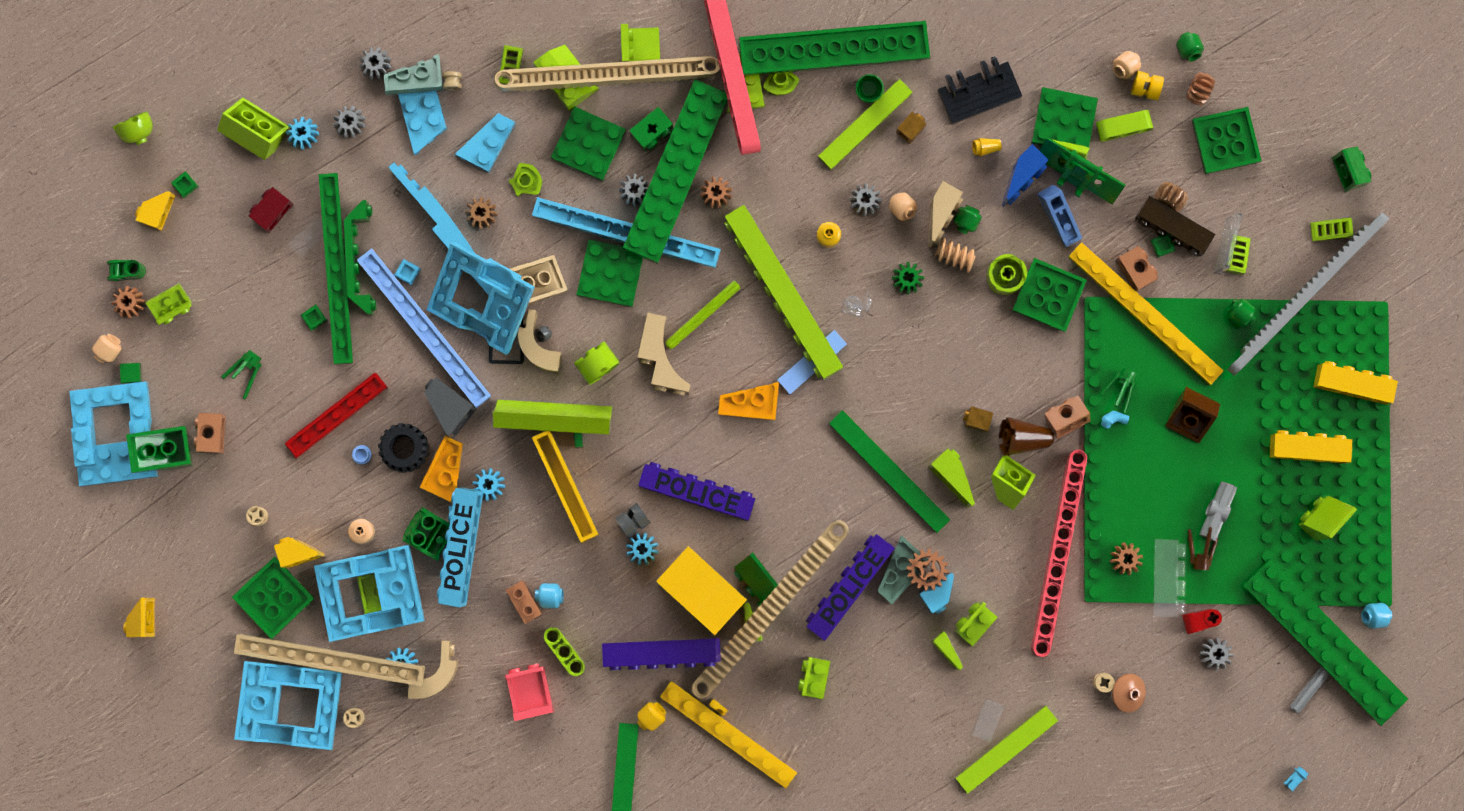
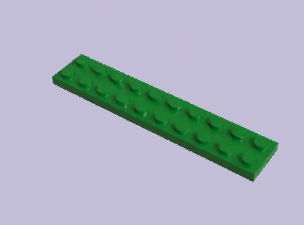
(834, 48)
(675, 172)
(1325, 642)

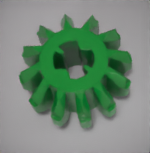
(909, 272)

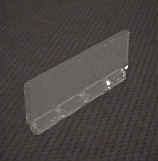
(1166, 575)

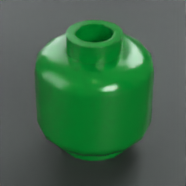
(1190, 46)
(967, 219)
(1241, 312)

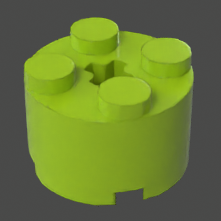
(1012, 265)
(597, 363)

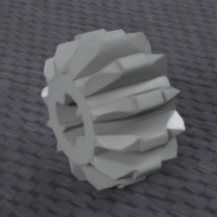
(370, 57)
(347, 129)
(626, 190)
(872, 203)
(1219, 661)

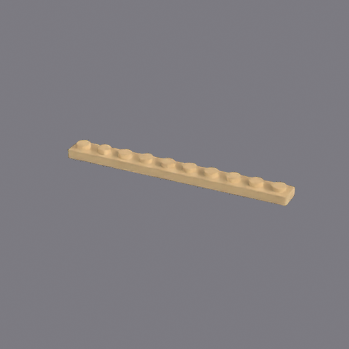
(329, 659)

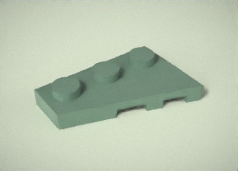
(417, 78)
(895, 576)

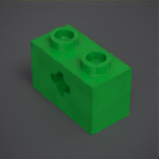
(657, 120)

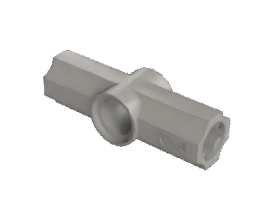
(1218, 510)

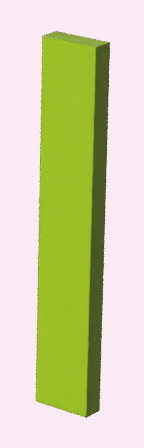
(865, 124)
(1006, 749)

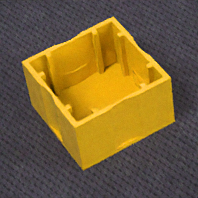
(701, 590)

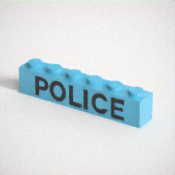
(460, 547)

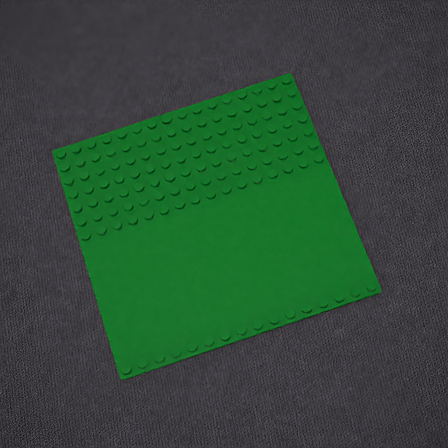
(1158, 483)

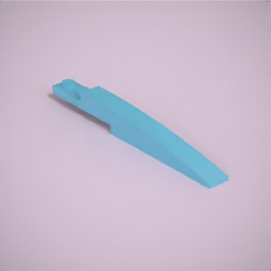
(445, 228)
(618, 231)

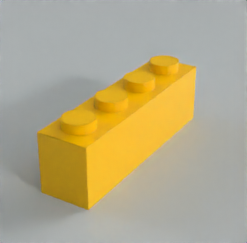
(1355, 383)
(1310, 448)

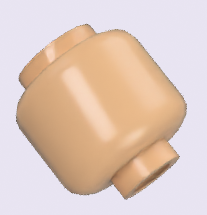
(1126, 65)
(902, 206)
(106, 348)
(367, 528)

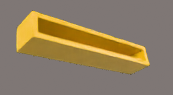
(565, 486)

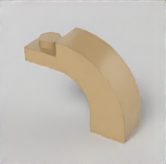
(541, 358)
(441, 679)

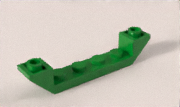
(358, 215)

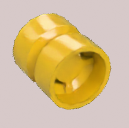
(1153, 89)

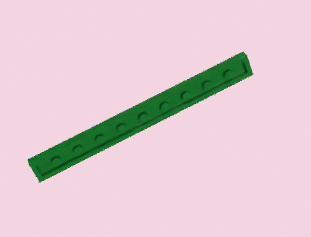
(335, 268)

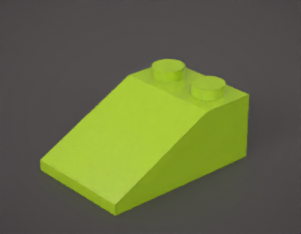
(952, 474)
(1326, 518)

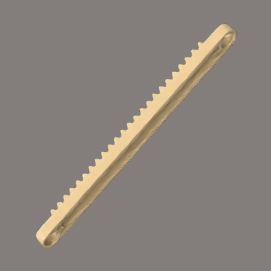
(606, 74)
(771, 608)

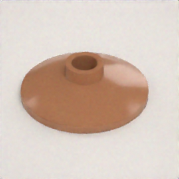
(1123, 691)

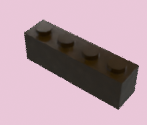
(1174, 225)

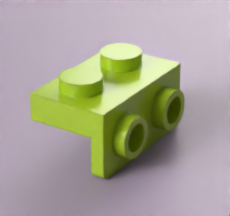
(169, 304)

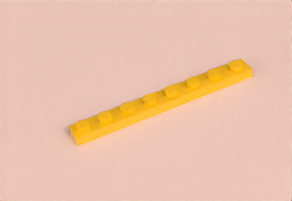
(728, 734)

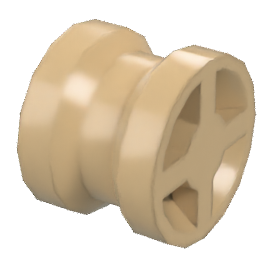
(452, 80)
(253, 514)
(1100, 682)
(351, 719)

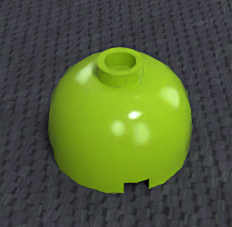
(135, 128)

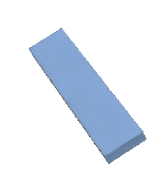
(804, 370)

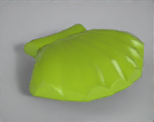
(781, 83)
(526, 180)

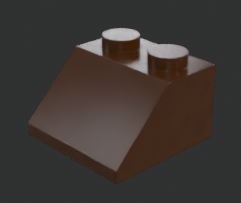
(1193, 415)

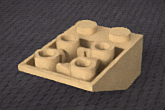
(943, 203)

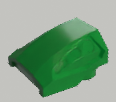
(427, 533)

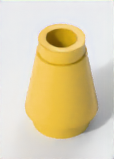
(985, 146)

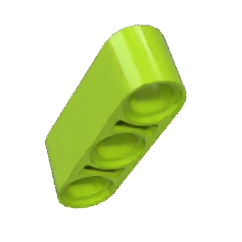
(1124, 125)
(566, 661)

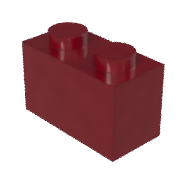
(270, 209)

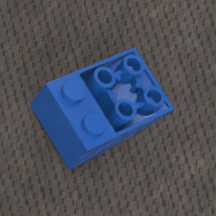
(1026, 167)

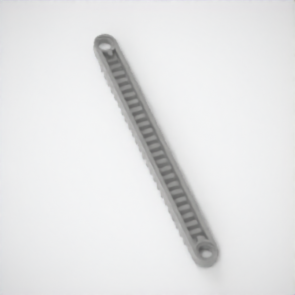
(1306, 293)

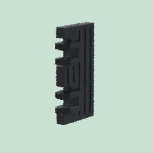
(979, 94)

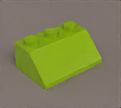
(563, 57)
(252, 128)

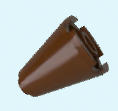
(1023, 437)

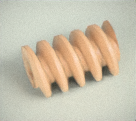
(955, 254)

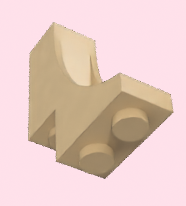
(653, 351)

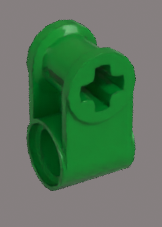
(122, 270)

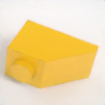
(155, 210)

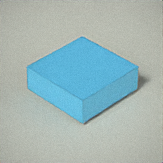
(407, 272)

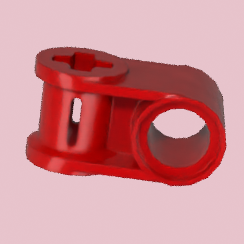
(1199, 621)

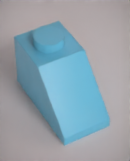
(937, 599)

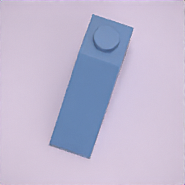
(1059, 214)

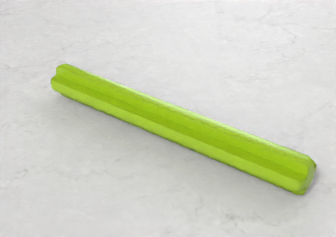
(702, 315)

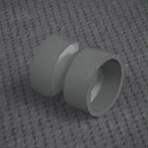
(632, 520)

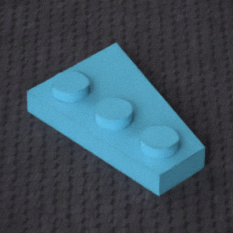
(487, 143)

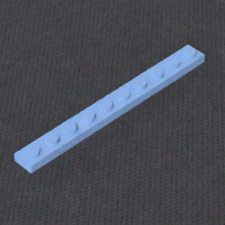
(424, 328)

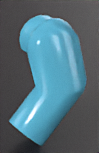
(1112, 417)

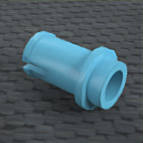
(1296, 778)

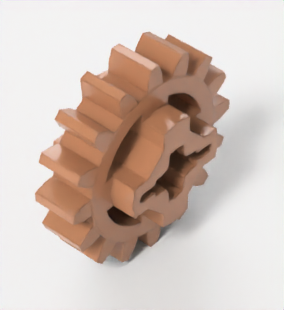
(935, 573)

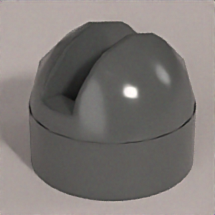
(543, 333)

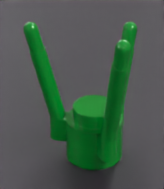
(249, 360)
(1126, 380)

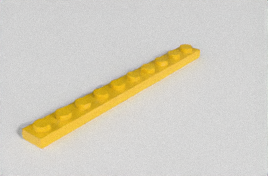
(1145, 314)

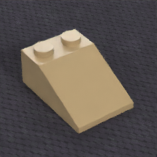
(544, 276)

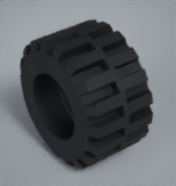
(388, 441)

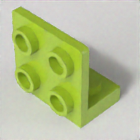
(639, 43)
(976, 623)
(814, 677)

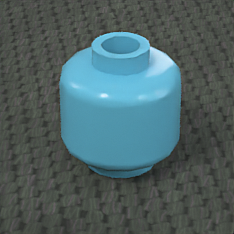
(549, 595)
(1376, 615)

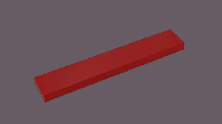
(336, 415)

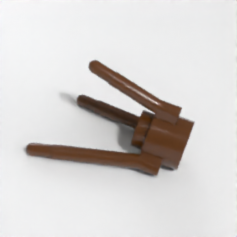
(1203, 560)

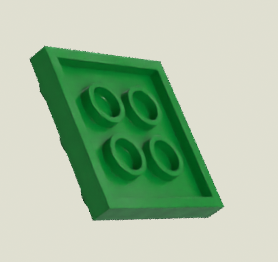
(1064, 117)
(1226, 140)
(588, 143)
(609, 274)
(1049, 295)
(273, 598)

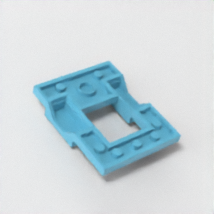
(504, 306)
(108, 461)
(395, 586)
(261, 701)

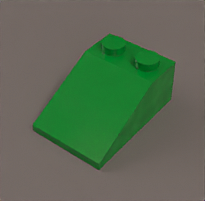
(159, 450)

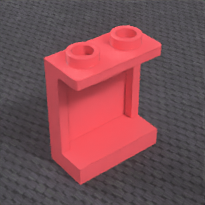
(529, 692)

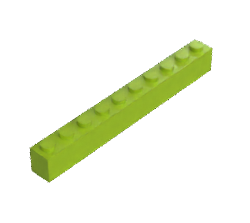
(784, 293)

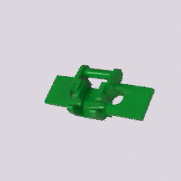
(1081, 172)

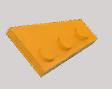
(751, 403)
(444, 470)

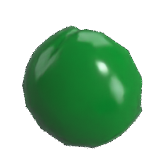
(869, 88)

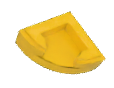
(718, 707)

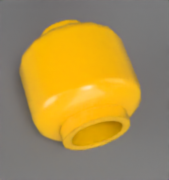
(823, 238)
(651, 716)

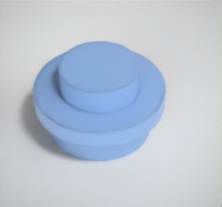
(361, 454)

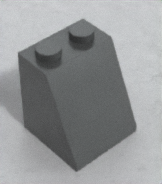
(448, 406)

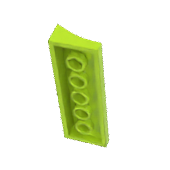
(552, 417)

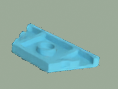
(422, 117)

